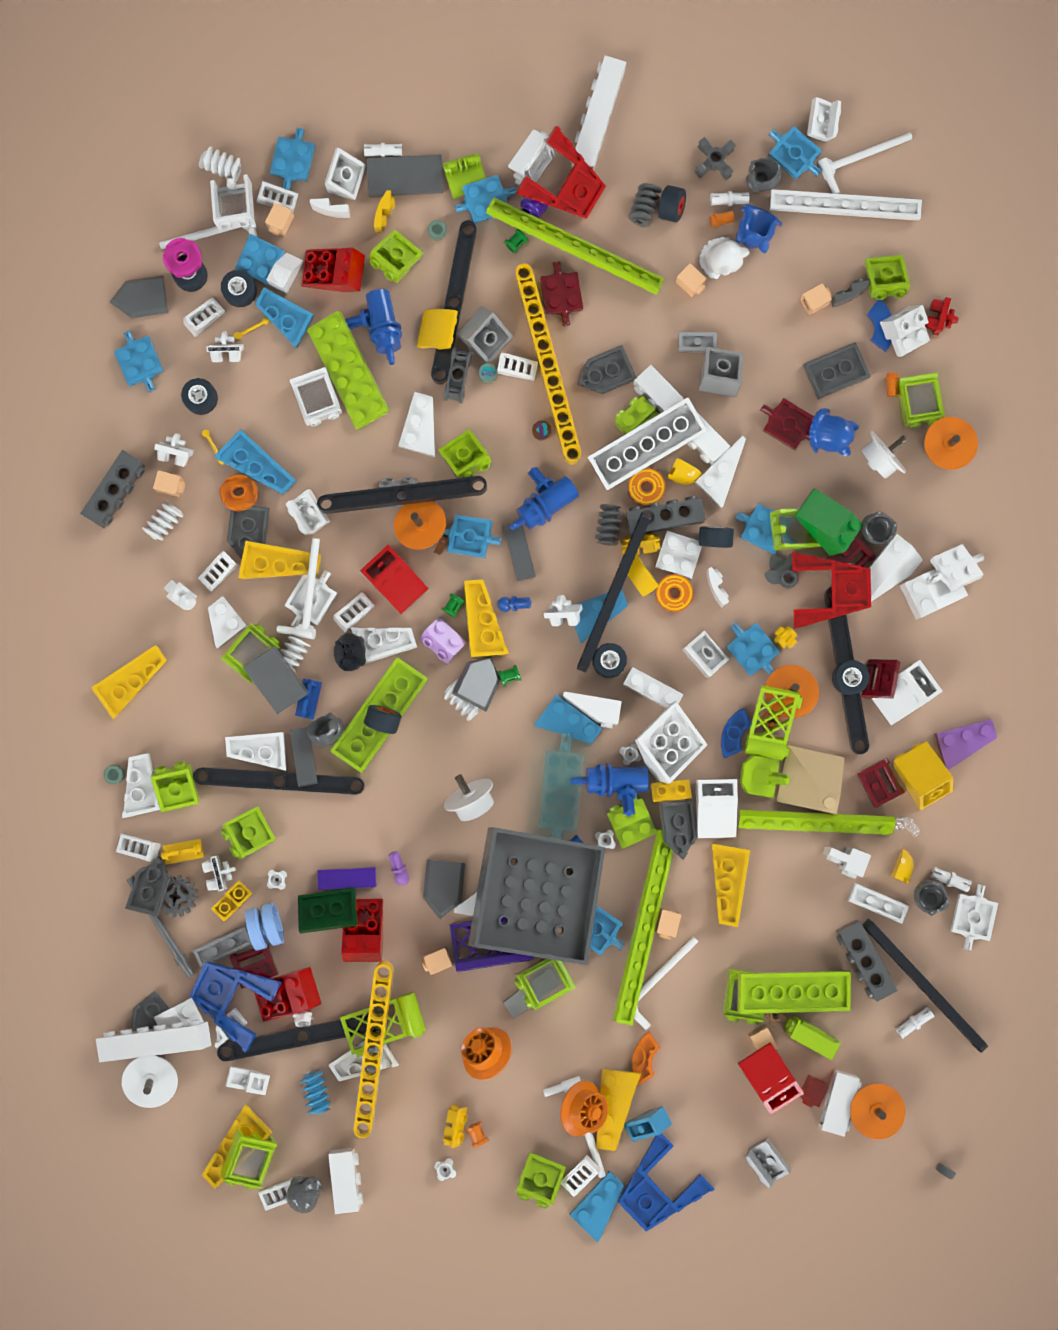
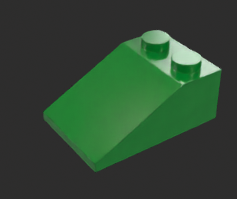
(828, 522)

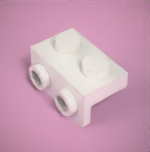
(824, 119)
(307, 513)

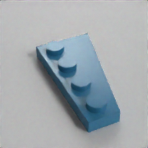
(254, 462)

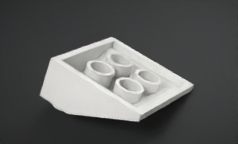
(670, 744)

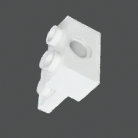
(906, 329)
(851, 861)

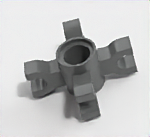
(709, 164)

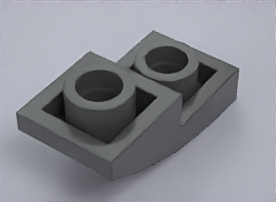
(855, 290)

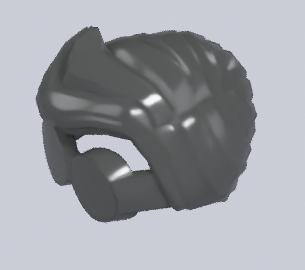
(764, 176)
(878, 528)
(325, 730)
(931, 897)
(303, 1196)

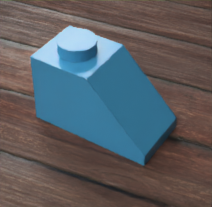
(648, 1124)

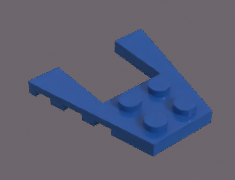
(215, 990)
(646, 1201)

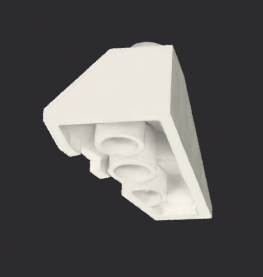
(893, 565)

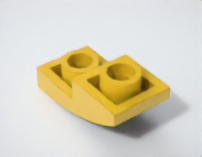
(384, 208)
(642, 577)
(231, 901)

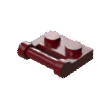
(853, 549)
(885, 680)
(875, 785)
(264, 967)

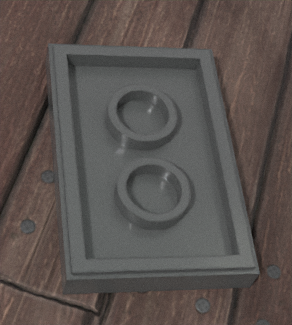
(836, 370)
(276, 680)

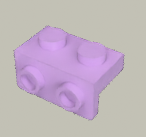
(442, 640)

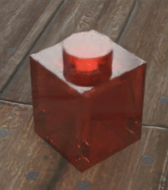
(814, 1091)

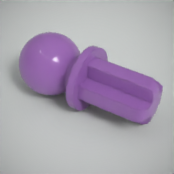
(401, 876)

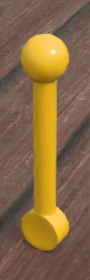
(238, 336)
(206, 434)

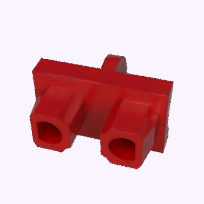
(941, 308)

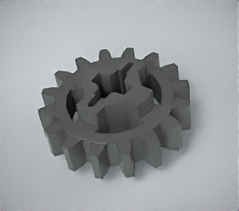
(176, 904)

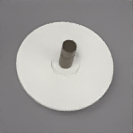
(882, 457)
(470, 799)
(149, 1081)

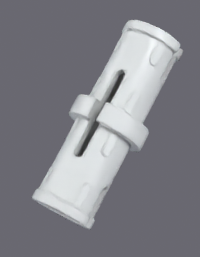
(382, 150)
(729, 198)
(950, 879)
(914, 1022)

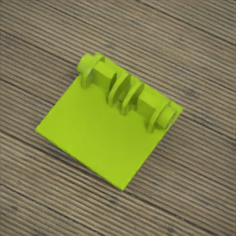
(463, 172)

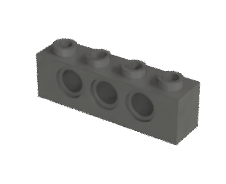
(103, 492)
(692, 504)
(884, 985)

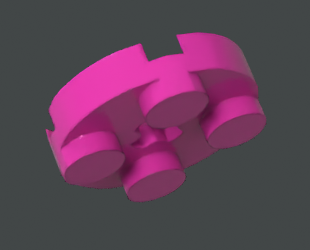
(187, 267)

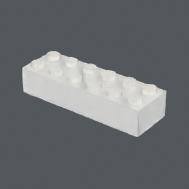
(647, 443)

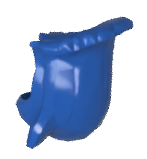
(756, 228)
(831, 433)

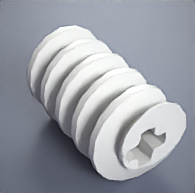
(220, 165)
(163, 521)
(293, 651)
(468, 708)

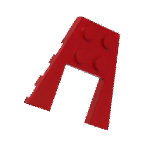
(579, 189)
(849, 589)

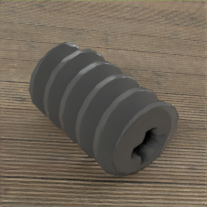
(642, 204)
(608, 524)

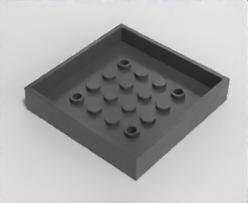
(536, 896)

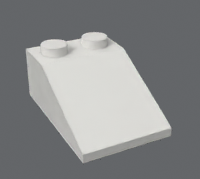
(927, 596)
(599, 709)

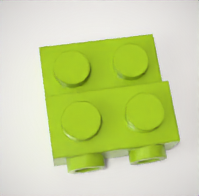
(394, 256)
(887, 277)
(635, 416)
(465, 455)
(174, 786)
(631, 828)
(247, 833)
(540, 1180)

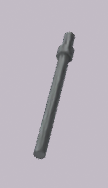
(181, 959)

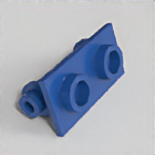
(307, 705)

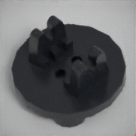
(343, 652)

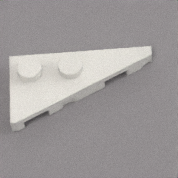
(718, 477)

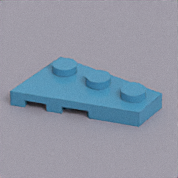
(285, 315)
(591, 611)
(564, 718)
(598, 1205)

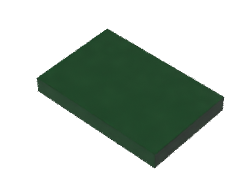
(327, 910)

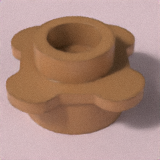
(774, 1020)

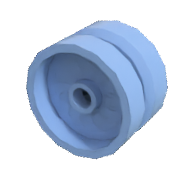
(264, 926)

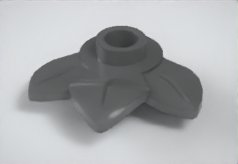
(780, 569)

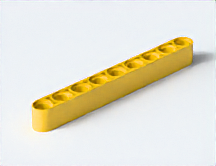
(370, 1058)

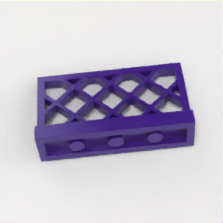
(483, 961)

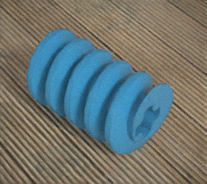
(315, 1089)

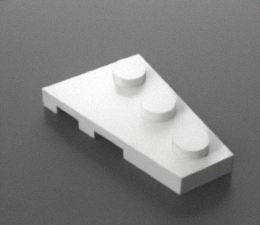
(419, 426)
(385, 642)
(259, 749)
(140, 793)
(350, 1065)

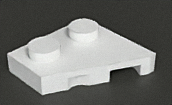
(224, 622)

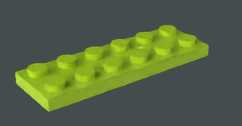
(348, 370)
(395, 691)
(794, 992)

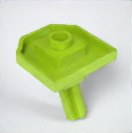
(761, 775)

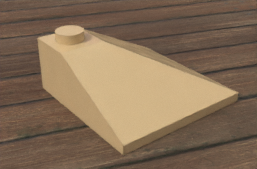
(813, 780)

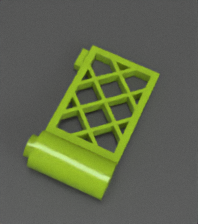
(771, 745)
(408, 1015)

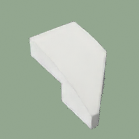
(222, 1035)

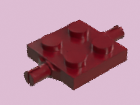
(561, 293)
(787, 423)

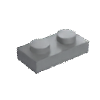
(696, 341)

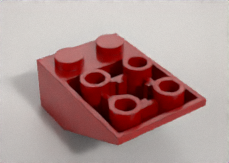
(333, 269)
(394, 579)
(364, 941)
(295, 995)
(770, 1078)

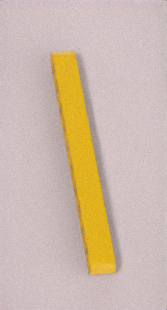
(547, 355)

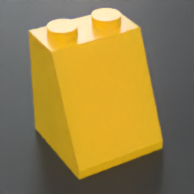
(923, 775)

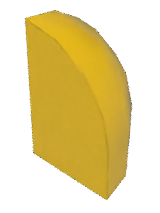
(684, 473)
(903, 867)

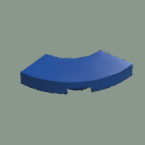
(877, 314)
(733, 733)

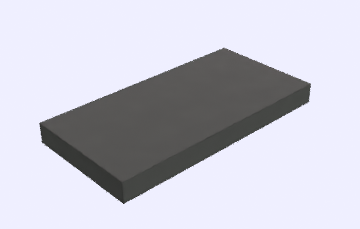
(405, 175)

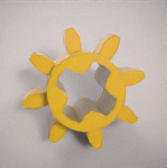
(785, 637)

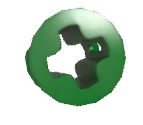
(516, 241)
(452, 605)
(509, 675)

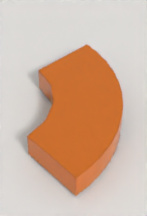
(643, 1056)

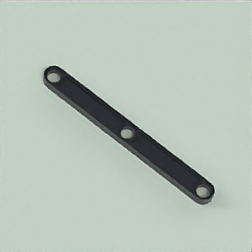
(456, 289)
(388, 495)
(614, 591)
(851, 703)
(265, 780)
(925, 985)
(289, 1038)

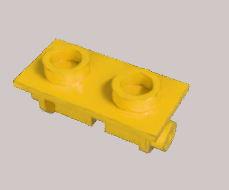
(648, 543)
(674, 791)
(182, 851)
(454, 1135)

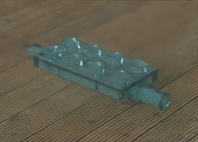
(559, 797)

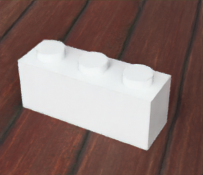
(651, 688)
(838, 1102)
(345, 1180)

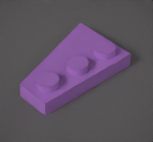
(964, 741)

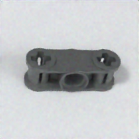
(459, 362)

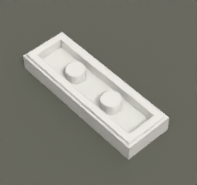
(878, 903)

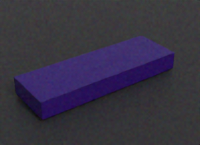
(346, 878)

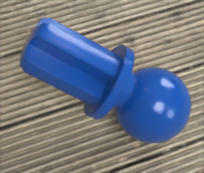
(505, 603)

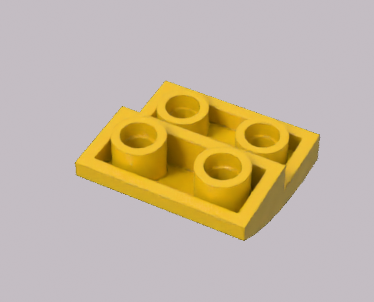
(437, 328)

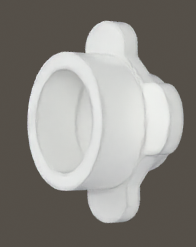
(625, 753)
(609, 836)
(271, 880)
(303, 1019)
(442, 1175)

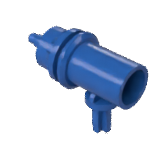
(380, 315)
(550, 499)
(619, 780)

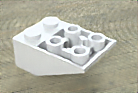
(913, 689)
(716, 808)

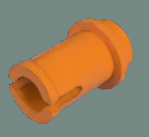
(721, 219)
(892, 384)

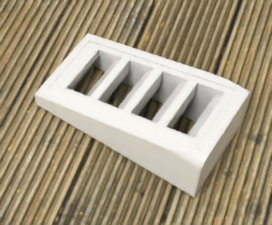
(275, 189)
(201, 326)
(519, 360)
(222, 576)
(349, 607)
(149, 852)
(590, 1165)
(276, 1202)

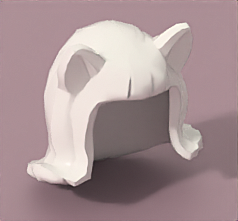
(722, 257)

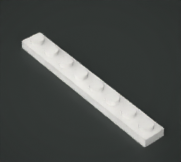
(845, 205)

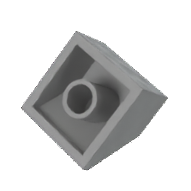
(485, 334)
(721, 372)

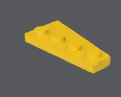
(273, 561)
(482, 624)
(127, 681)
(730, 880)
(619, 1090)
(248, 1123)

